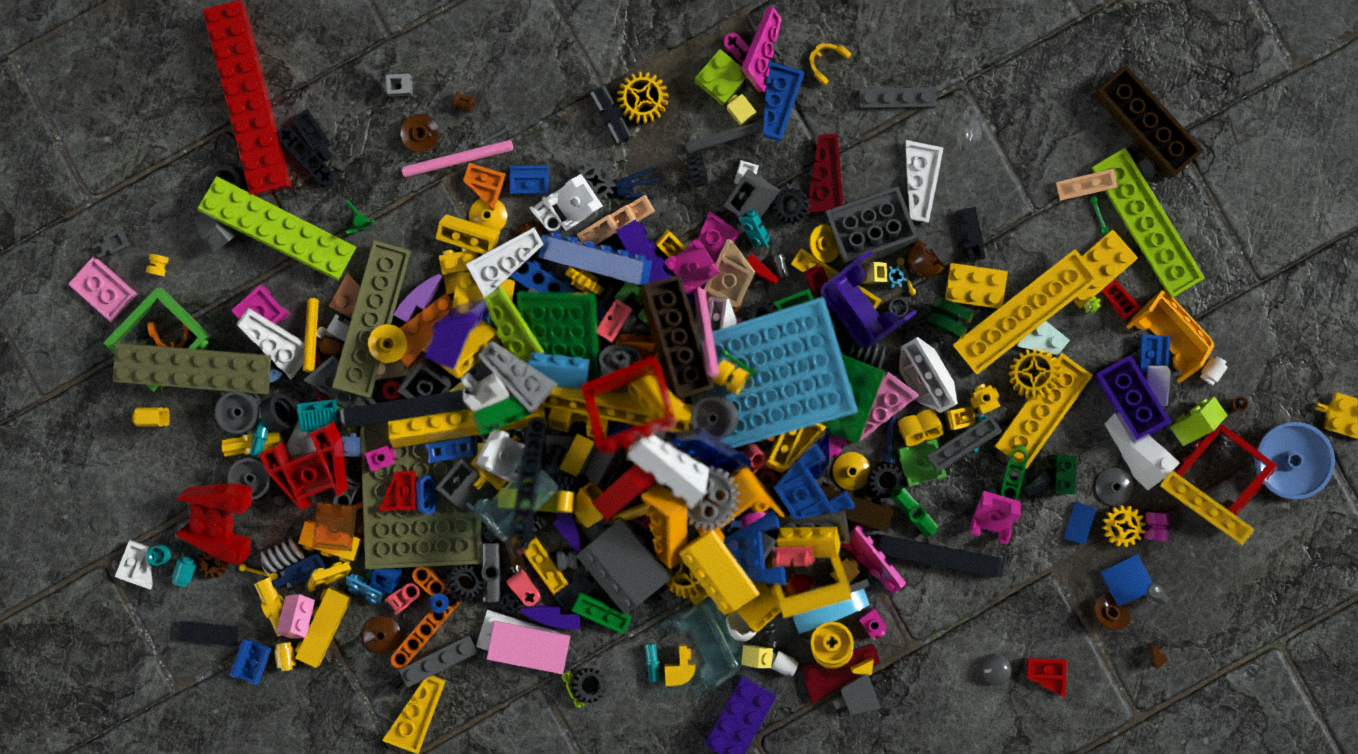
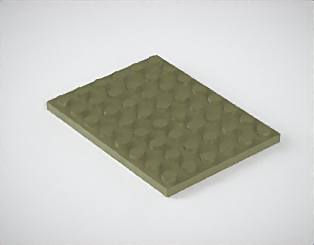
(408, 536)

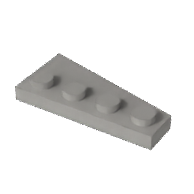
(520, 378)

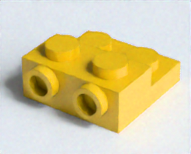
(452, 263)

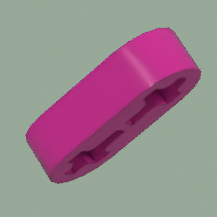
(732, 50)

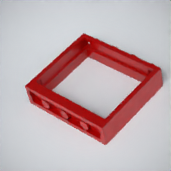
(616, 380)
(1256, 484)

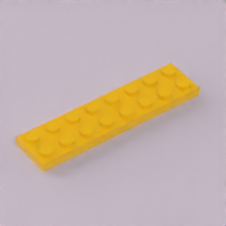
(1025, 311)

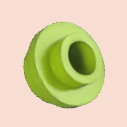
(1092, 305)

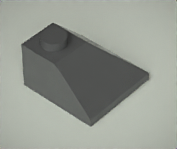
(213, 231)

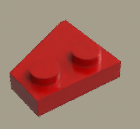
(401, 492)
(1048, 673)

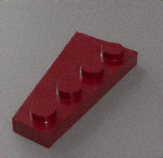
(826, 177)
(824, 680)

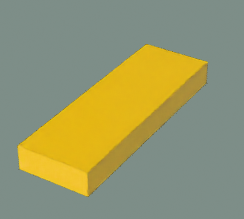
(545, 567)

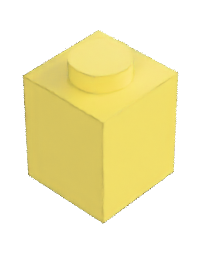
(740, 109)
(874, 272)
(757, 656)

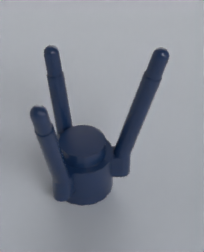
(626, 186)

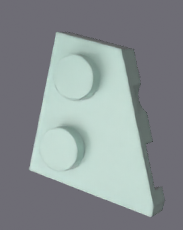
(1045, 338)

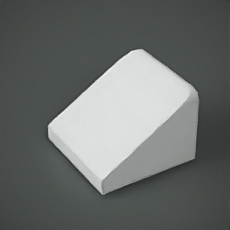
(743, 166)

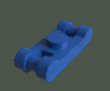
(450, 449)

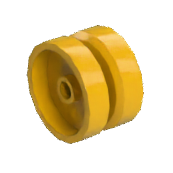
(824, 636)

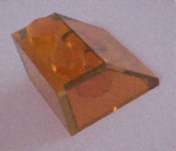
(334, 526)

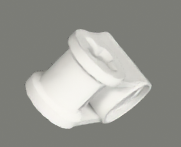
(546, 214)

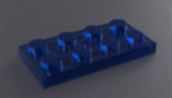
(710, 449)

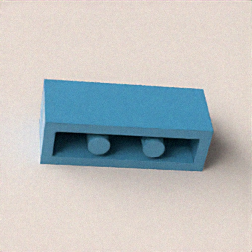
(563, 370)

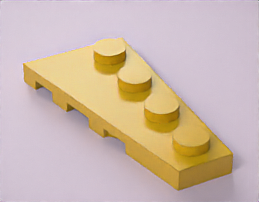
(413, 722)

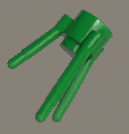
(360, 221)

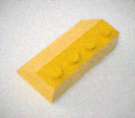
(718, 572)

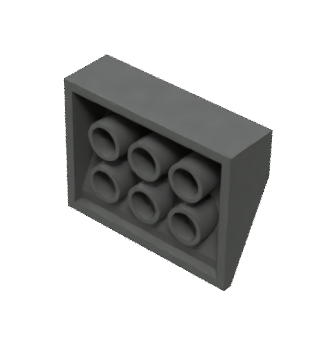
(872, 224)
(623, 566)

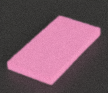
(528, 647)

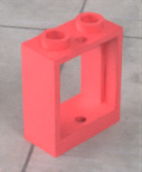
(618, 313)

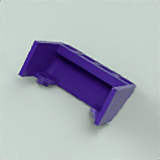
(855, 309)
(453, 332)

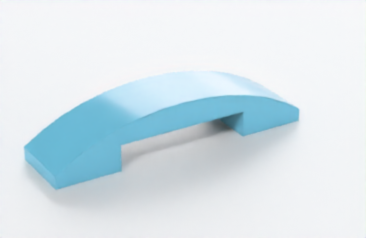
(814, 618)

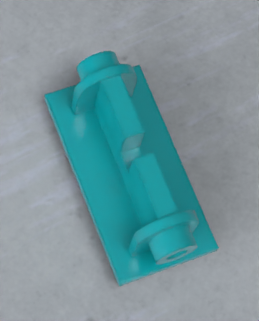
(757, 235)

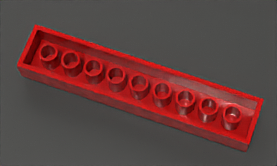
(247, 98)

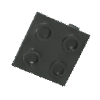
(779, 632)

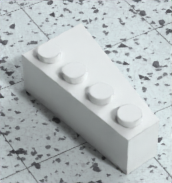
(671, 467)

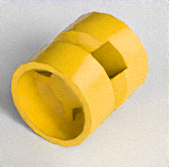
(726, 371)

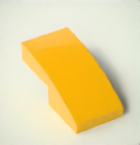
(576, 455)

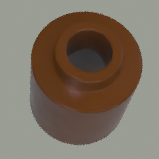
(330, 346)

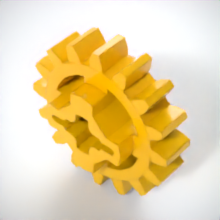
(584, 281)
(1124, 518)

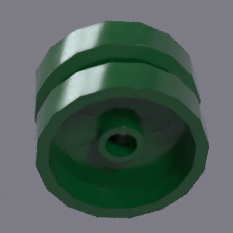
(949, 317)

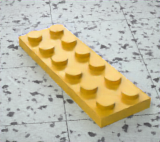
(1041, 416)

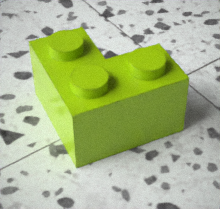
(1199, 422)

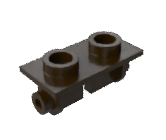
(512, 561)

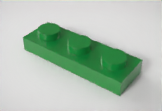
(601, 613)

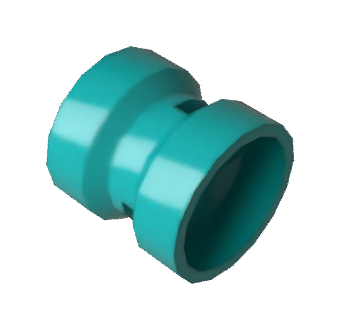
(155, 557)

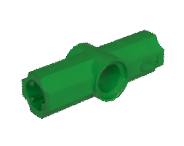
(907, 505)

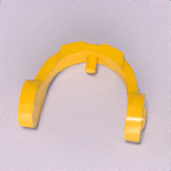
(840, 49)

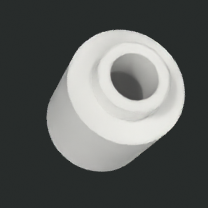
(1213, 370)
(784, 664)

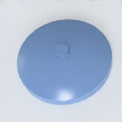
(1302, 460)

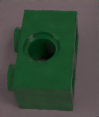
(1063, 474)

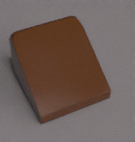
(1156, 656)

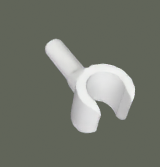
(321, 333)

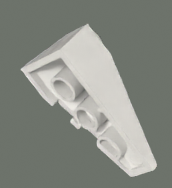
(1146, 458)

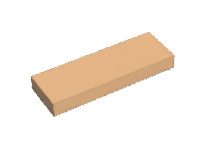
(1086, 184)

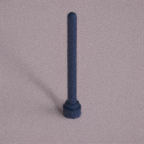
(888, 454)

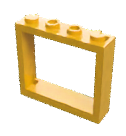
(813, 599)

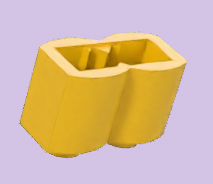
(150, 417)
(920, 427)

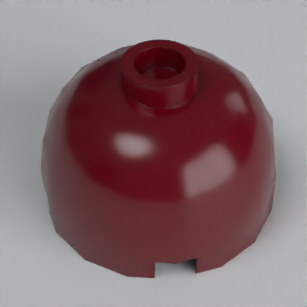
(797, 585)

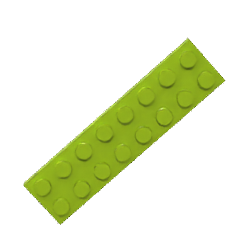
(1150, 225)
(277, 228)

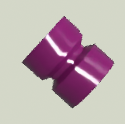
(1157, 526)

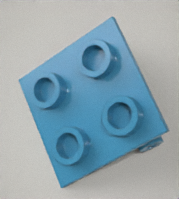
(356, 587)

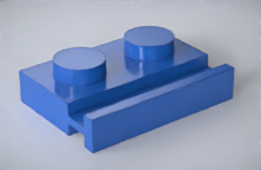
(529, 179)
(1153, 351)

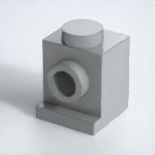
(392, 80)
(338, 327)

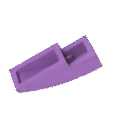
(419, 297)

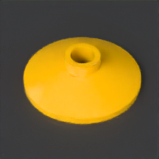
(497, 219)
(823, 244)
(394, 336)
(841, 471)

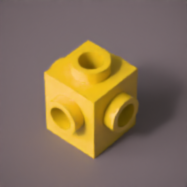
(991, 398)

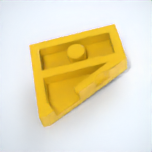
(328, 575)

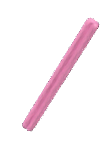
(457, 158)
(706, 332)

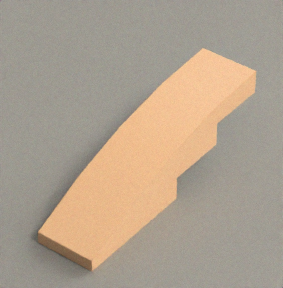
(607, 226)

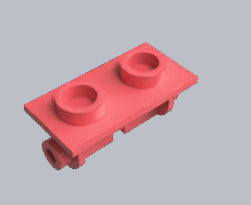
(798, 555)

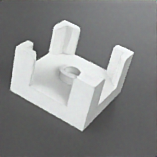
(575, 201)
(485, 392)
(501, 455)

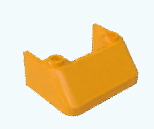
(1187, 339)
(753, 495)

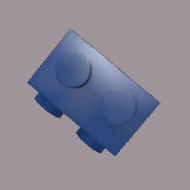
(250, 661)

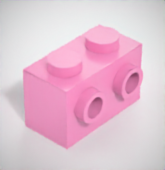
(295, 616)

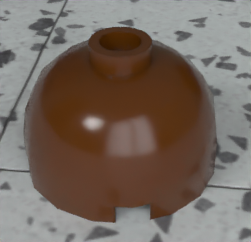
(923, 261)

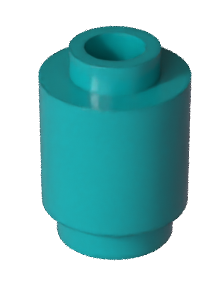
(183, 571)

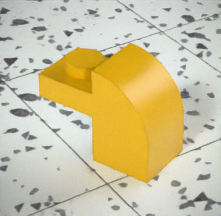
(680, 672)

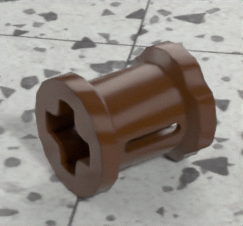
(463, 102)

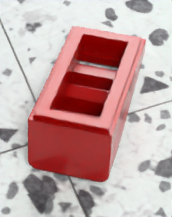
(761, 270)
(1115, 304)

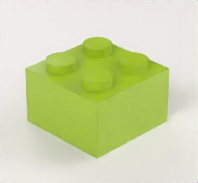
(721, 77)

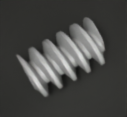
(281, 556)

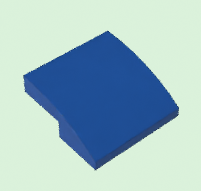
(1127, 579)

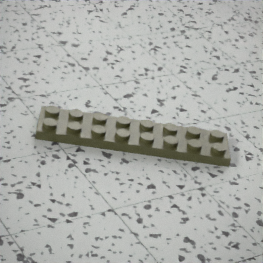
(372, 309)
(191, 368)

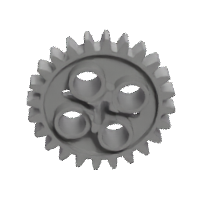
(718, 483)

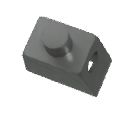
(857, 696)

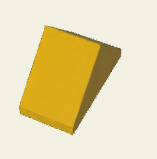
(669, 245)
(960, 418)

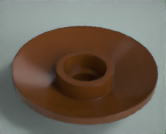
(410, 130)
(1110, 615)
(388, 627)

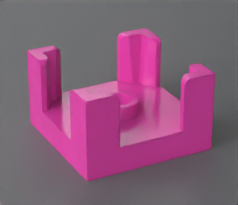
(693, 265)
(263, 304)
(995, 514)

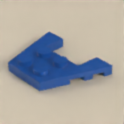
(803, 494)
(748, 550)

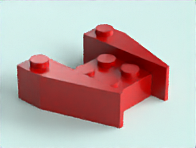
(311, 471)
(624, 491)
(213, 520)

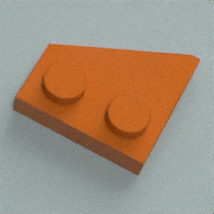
(485, 183)

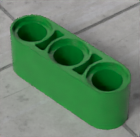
(499, 415)
(1014, 464)

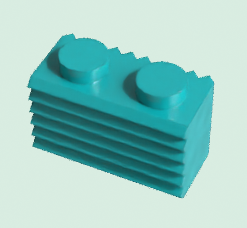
(317, 414)

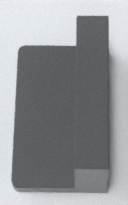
(604, 467)

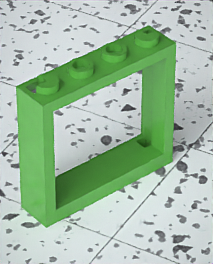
(140, 312)

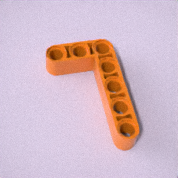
(429, 619)

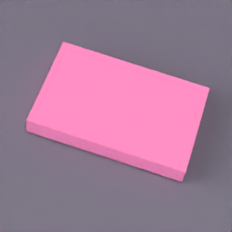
(102, 289)

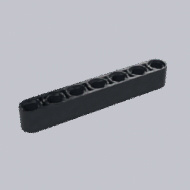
(403, 409)
(530, 494)
(939, 555)

